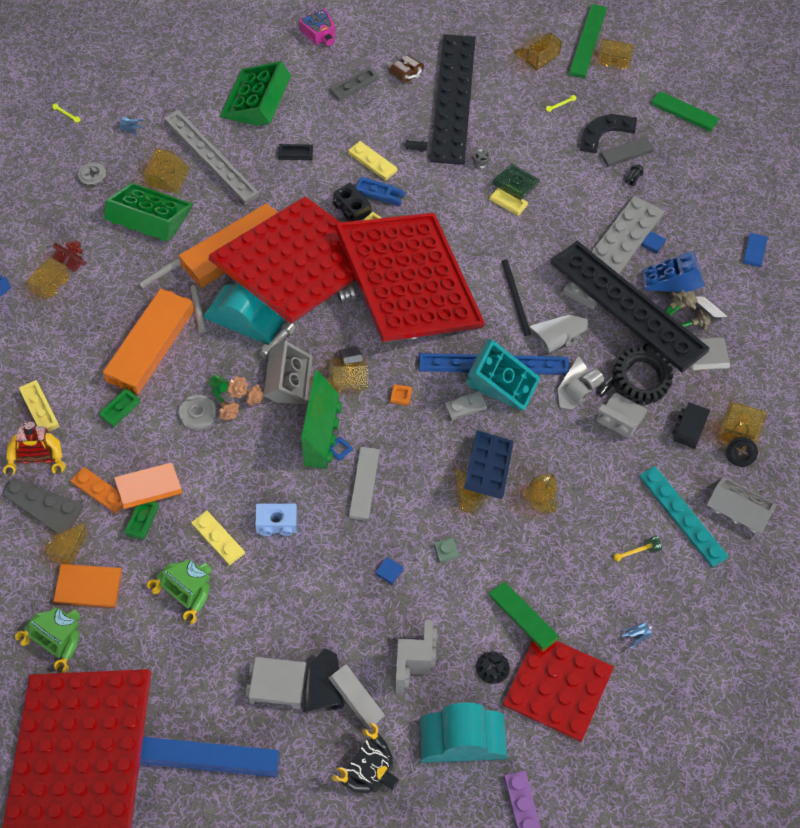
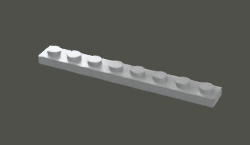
(212, 157)

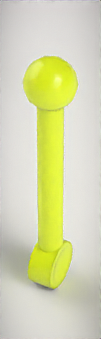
(549, 108)
(76, 119)

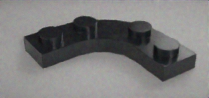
(604, 124)

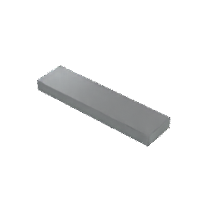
(364, 484)

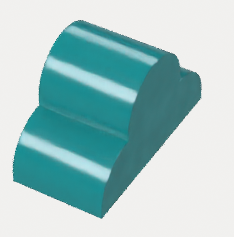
(244, 313)
(502, 376)
(463, 734)

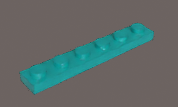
(683, 517)

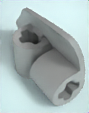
(559, 331)
(578, 385)

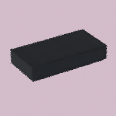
(295, 152)
(350, 355)

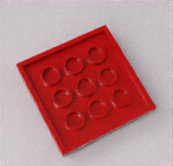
(559, 688)

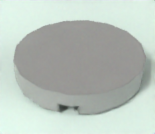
(193, 416)

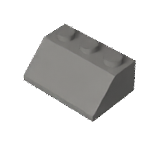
(288, 374)
(741, 505)

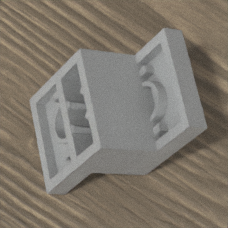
(416, 656)

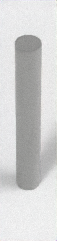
(158, 274)
(197, 308)

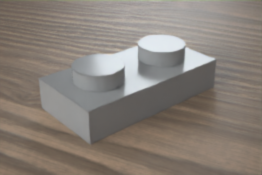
(465, 405)

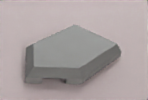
(716, 357)

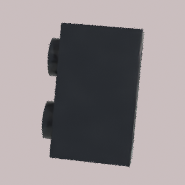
(691, 425)

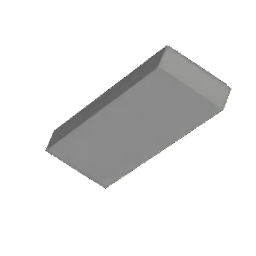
(356, 696)

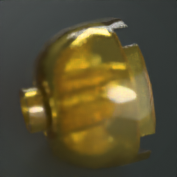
(542, 492)

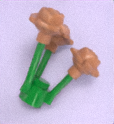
(236, 388)

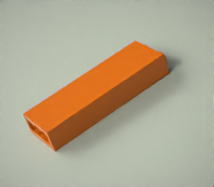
(196, 260)
(148, 341)

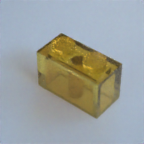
(615, 53)
(48, 278)

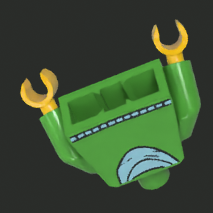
(185, 583)
(55, 633)

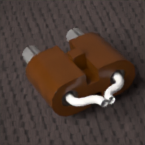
(406, 69)

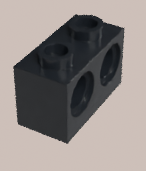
(351, 202)

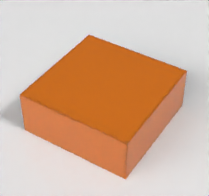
(401, 395)

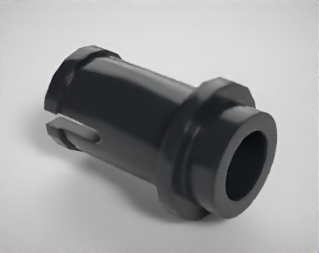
(416, 144)
(636, 172)

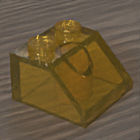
(165, 171)
(349, 375)
(741, 421)

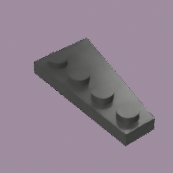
(47, 507)

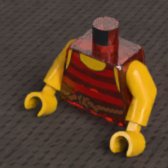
(33, 445)

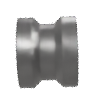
(480, 154)
(346, 294)

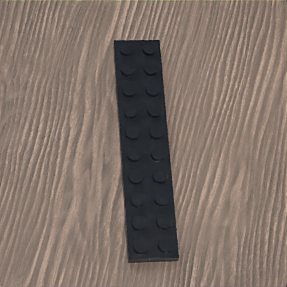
(453, 99)
(630, 306)

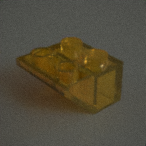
(540, 50)

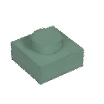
(446, 550)

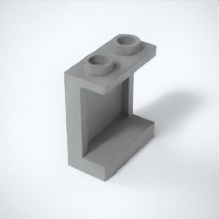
(277, 681)

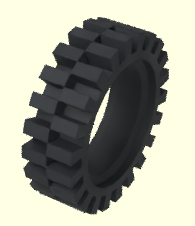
(626, 387)

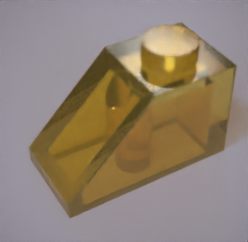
(467, 499)
(66, 545)

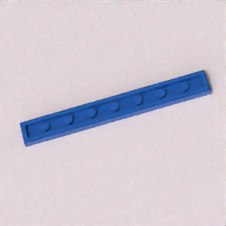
(463, 362)

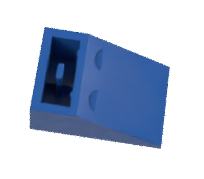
(675, 274)

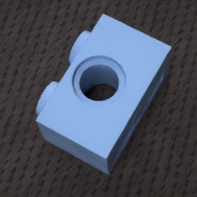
(268, 512)

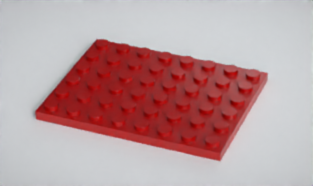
(289, 260)
(409, 276)
(79, 750)

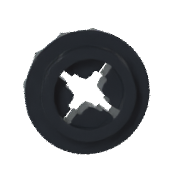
(744, 459)
(491, 676)

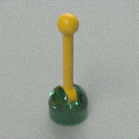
(652, 545)

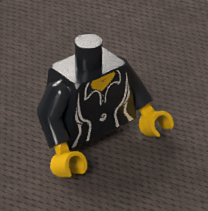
(370, 766)

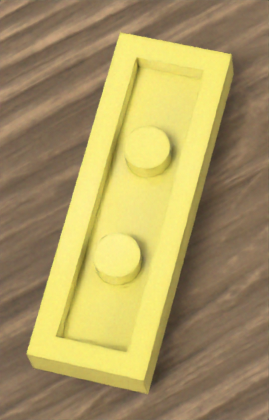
(372, 160)
(38, 405)
(218, 538)

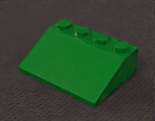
(257, 94)
(147, 211)
(320, 423)

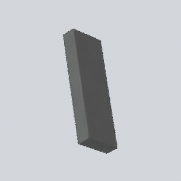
(354, 84)
(627, 151)

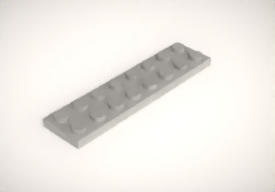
(621, 242)

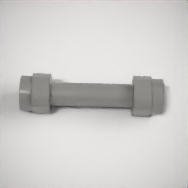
(286, 329)

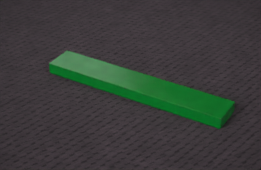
(588, 41)

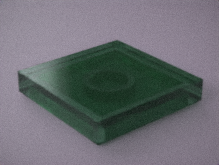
(516, 182)

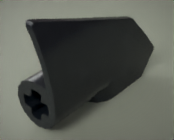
(319, 688)

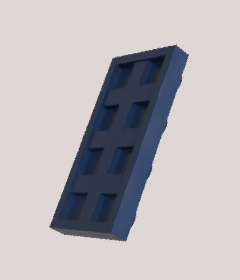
(488, 465)

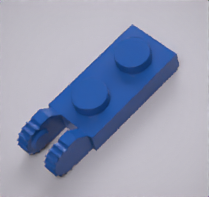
(380, 191)

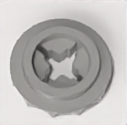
(96, 168)

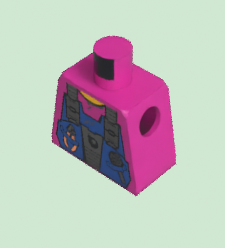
(318, 27)

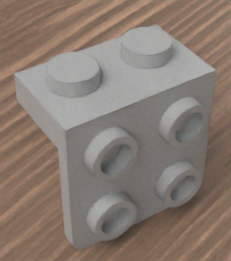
(621, 415)

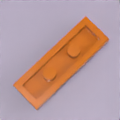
(98, 489)

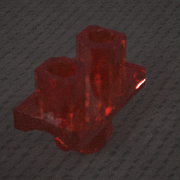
(73, 248)

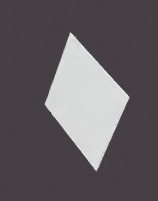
(710, 307)

